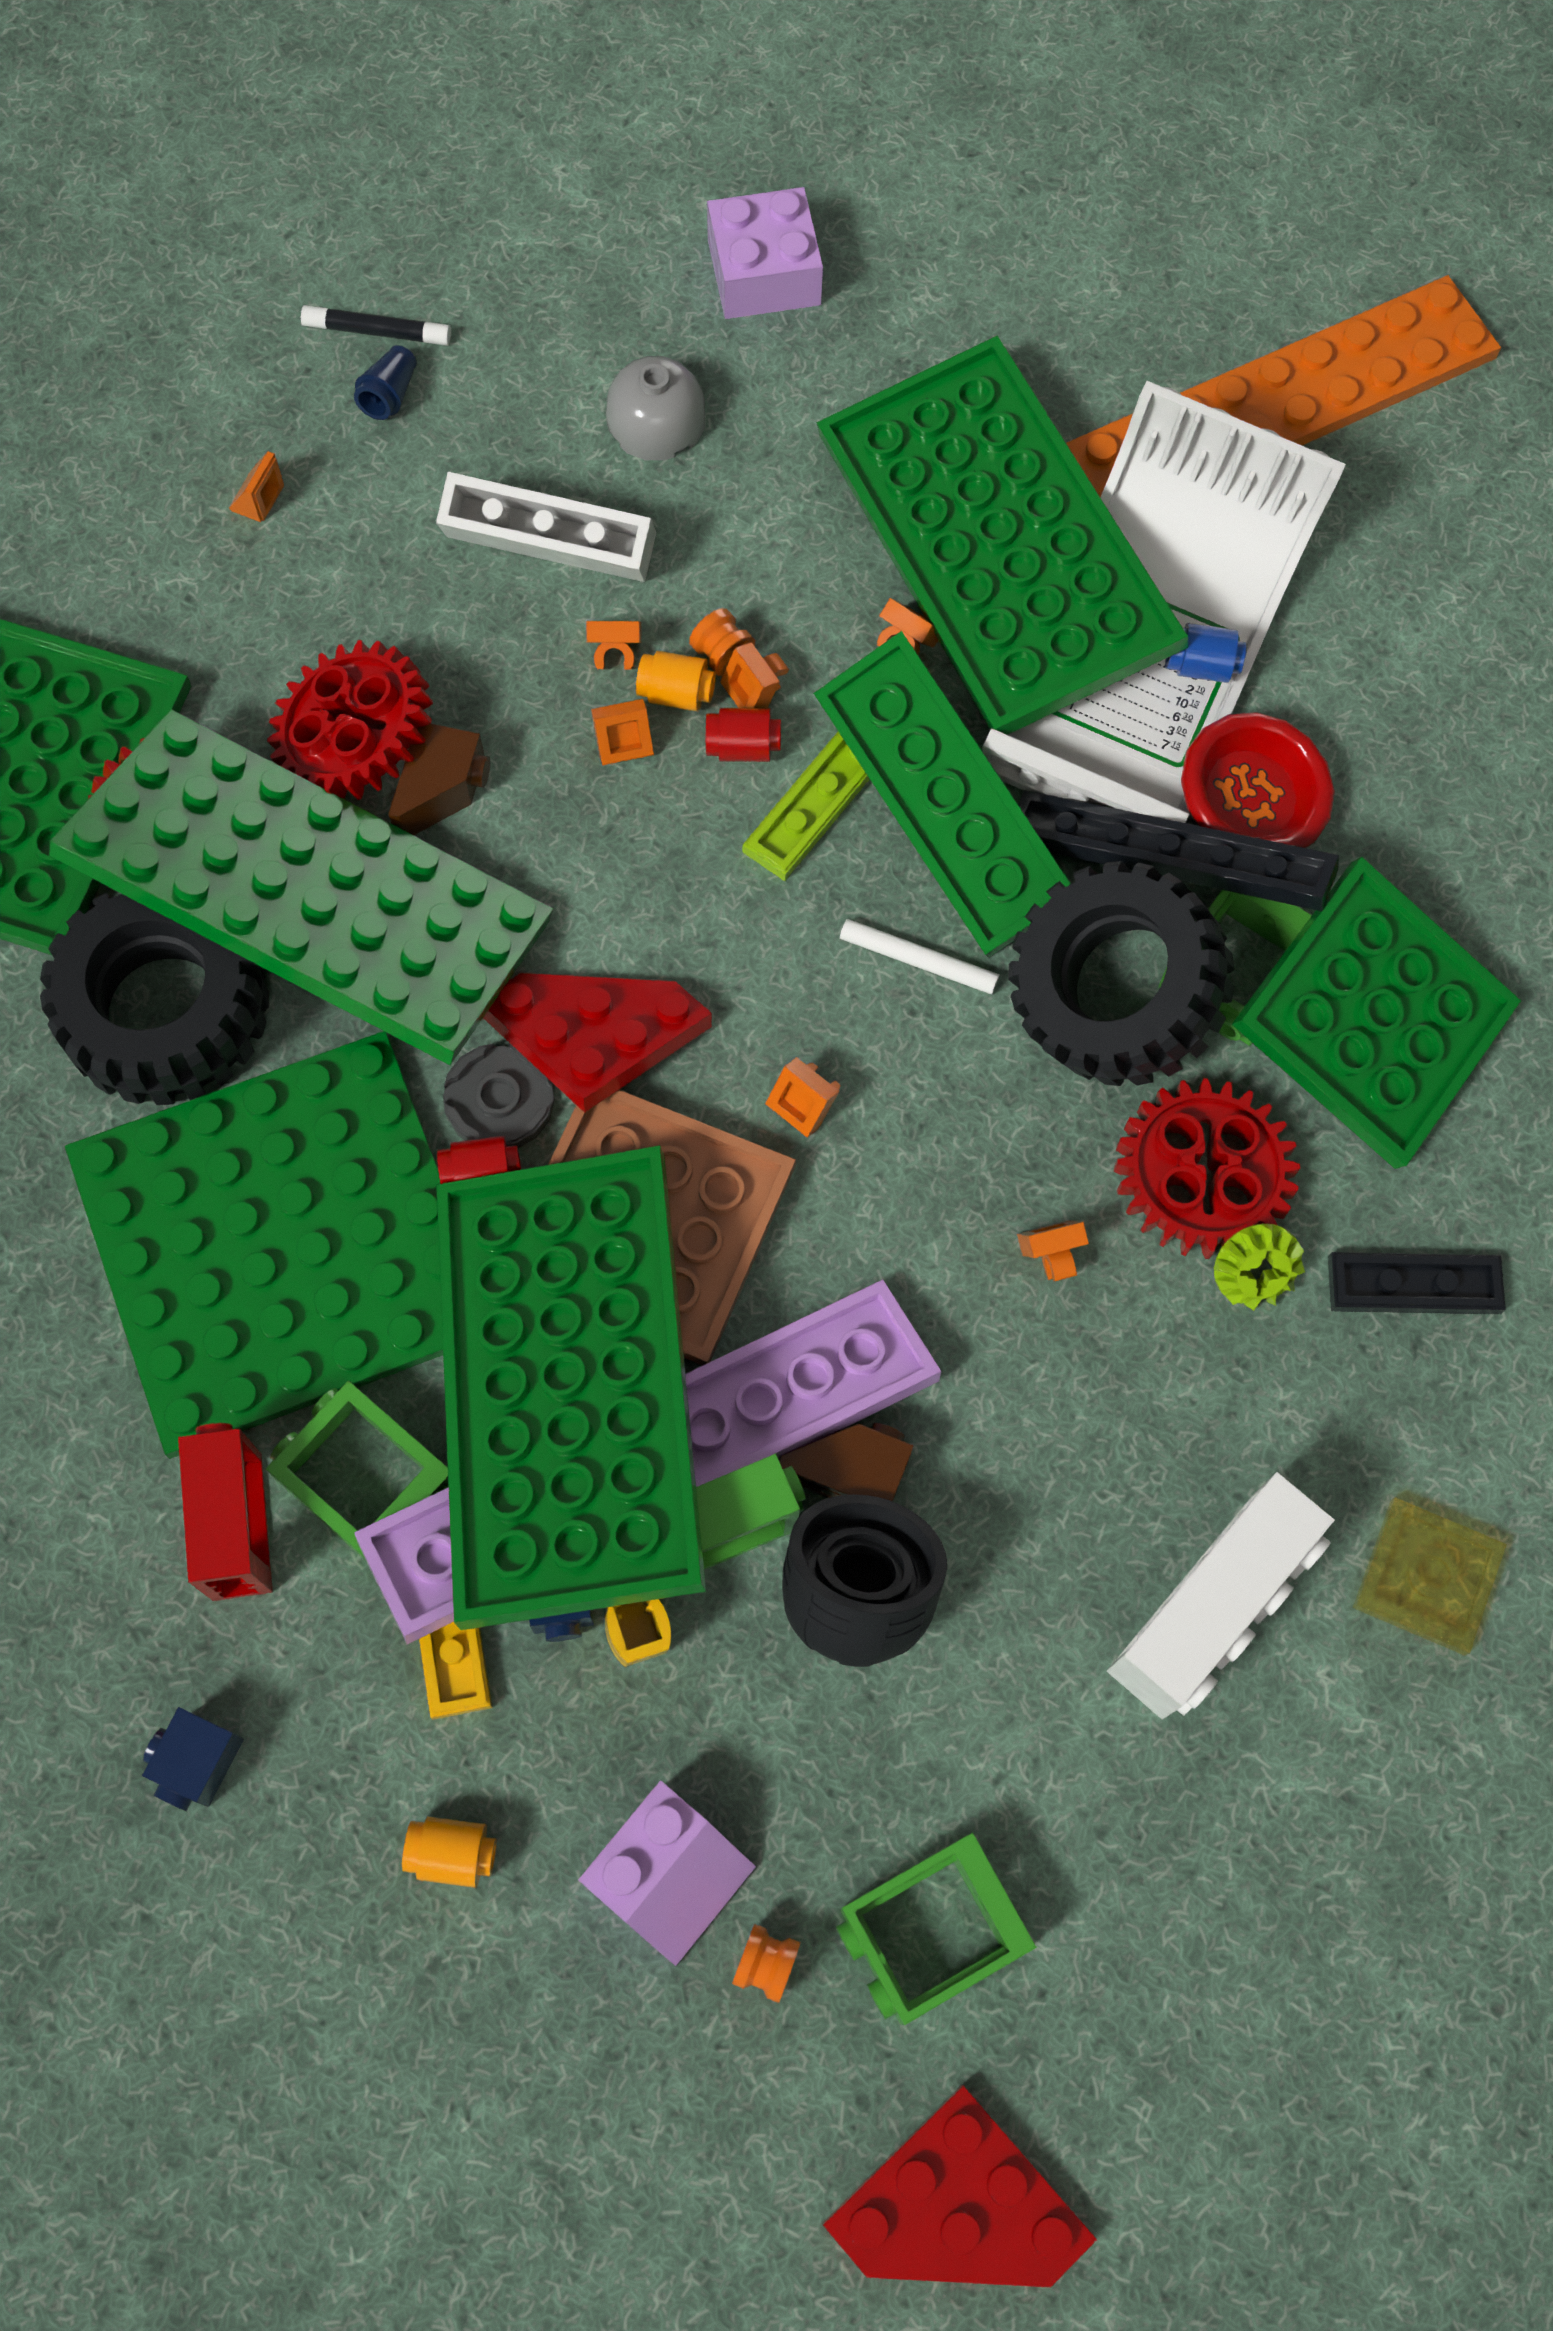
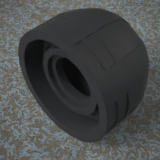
(862, 1578)

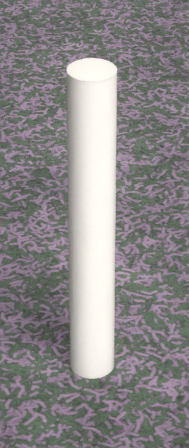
(919, 956)

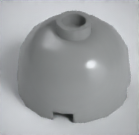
(655, 408)

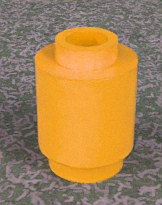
(675, 680)
(448, 1851)

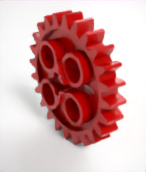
(351, 719)
(1156, 1165)

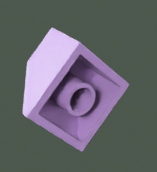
(667, 1873)

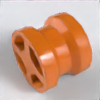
(718, 638)
(766, 1963)

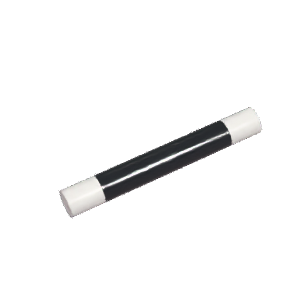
(375, 325)

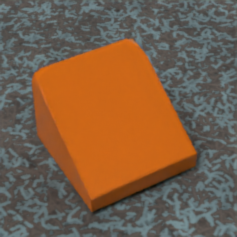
(259, 489)

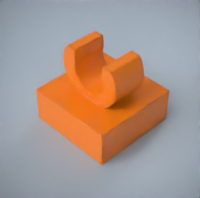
(910, 622)
(614, 635)
(751, 678)
(622, 732)
(802, 1096)
(1054, 1246)

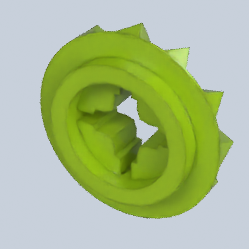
(1246, 1251)

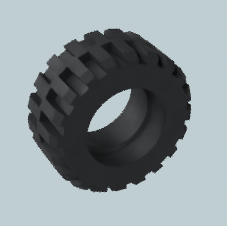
(1080, 920)
(162, 1060)

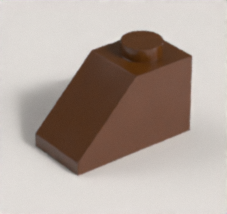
(439, 778)
(853, 1462)

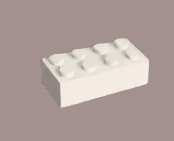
(1226, 1590)

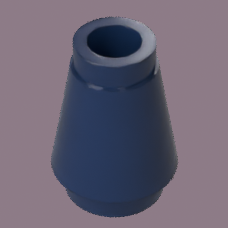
(384, 385)

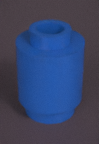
(1210, 654)

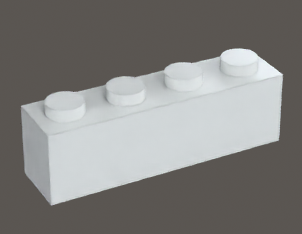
(546, 526)

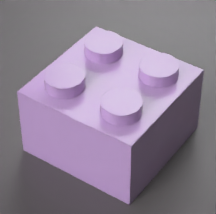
(764, 252)

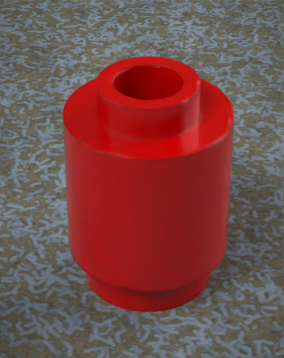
(742, 734)
(477, 1159)

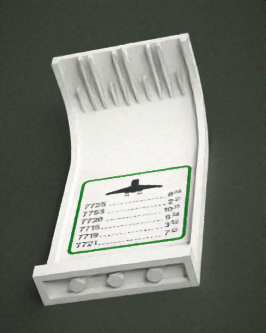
(1220, 530)

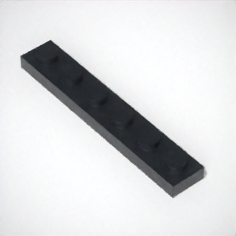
(1184, 850)

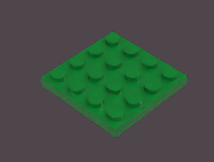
(1377, 1013)

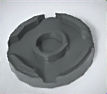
(500, 1111)

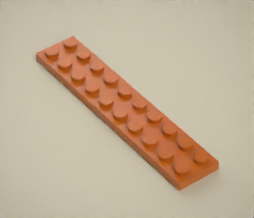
(1333, 373)

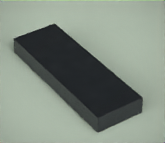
(1416, 1283)

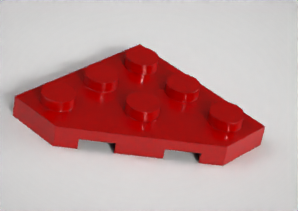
(595, 1030)
(959, 2209)

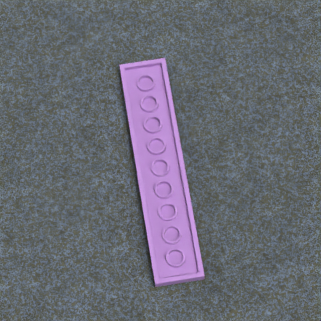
(741, 1410)

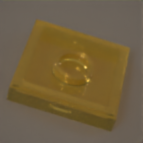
(1430, 1576)

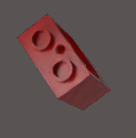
(224, 1513)

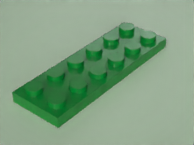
(942, 791)

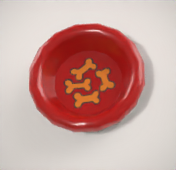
(1258, 780)

